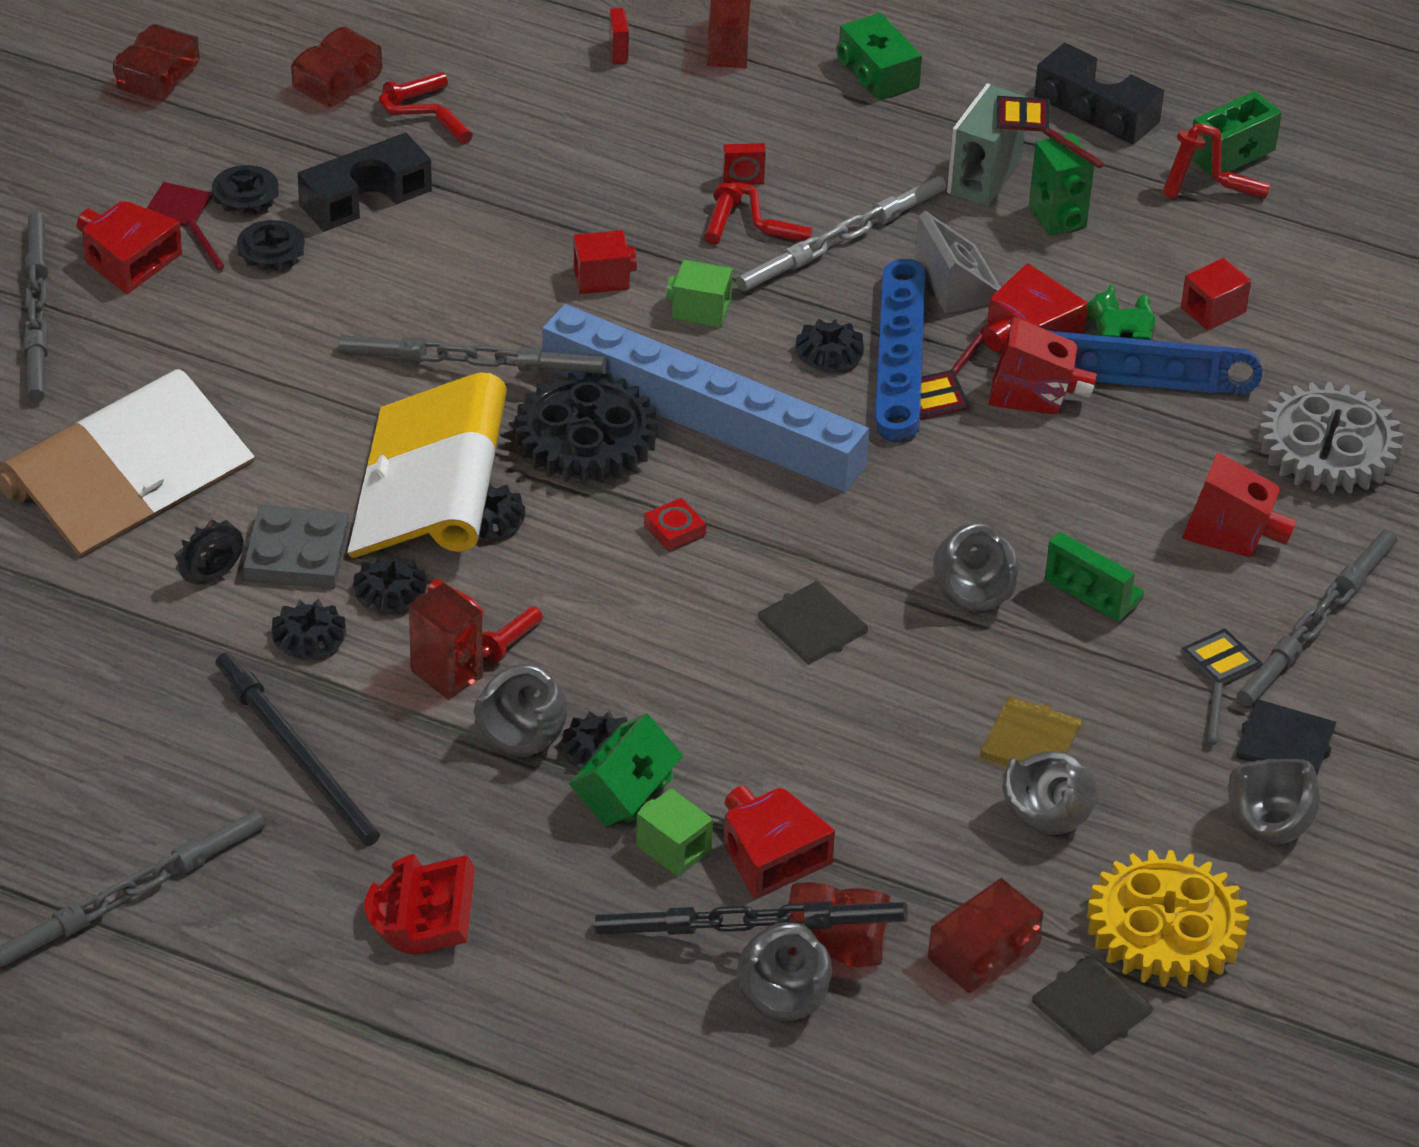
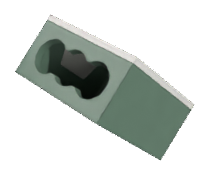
(980, 153)

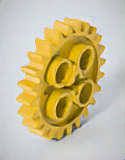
(1167, 918)

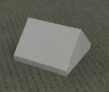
(953, 267)

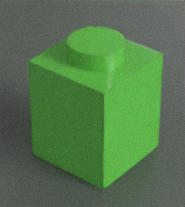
(700, 293)
(674, 832)

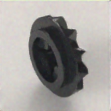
(245, 178)
(283, 236)
(830, 356)
(509, 513)
(218, 559)
(404, 590)
(319, 640)
(579, 738)

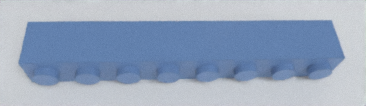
(717, 400)

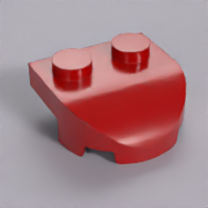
(422, 905)

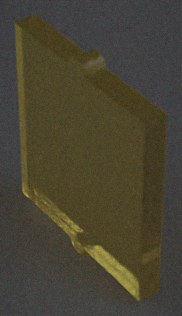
(1028, 730)

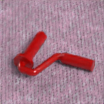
(392, 101)
(1191, 141)
(729, 196)
(496, 643)

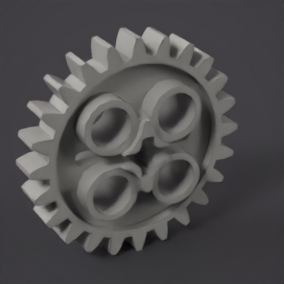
(1362, 445)

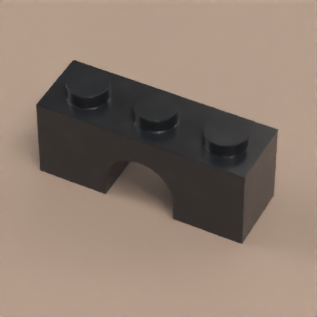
(1121, 109)
(391, 167)

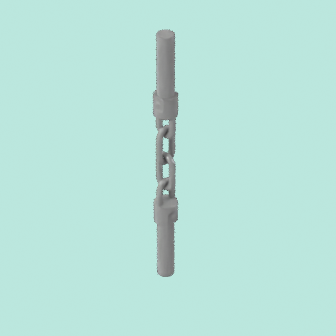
(801, 253)

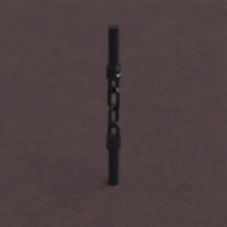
(816, 916)

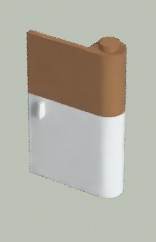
(126, 462)

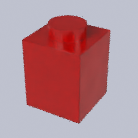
(603, 261)
(1215, 293)

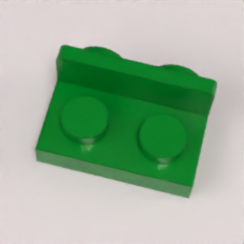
(1091, 577)

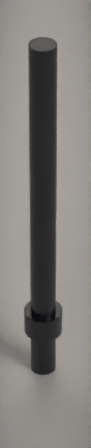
(251, 692)

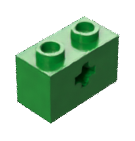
(879, 56)
(1247, 131)
(1060, 186)
(627, 770)

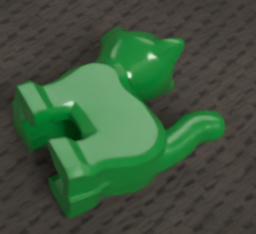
(1126, 323)

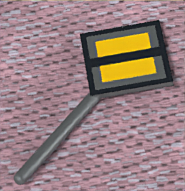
(1221, 660)

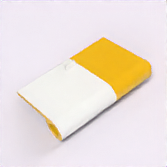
(431, 466)

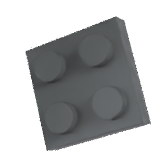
(296, 546)

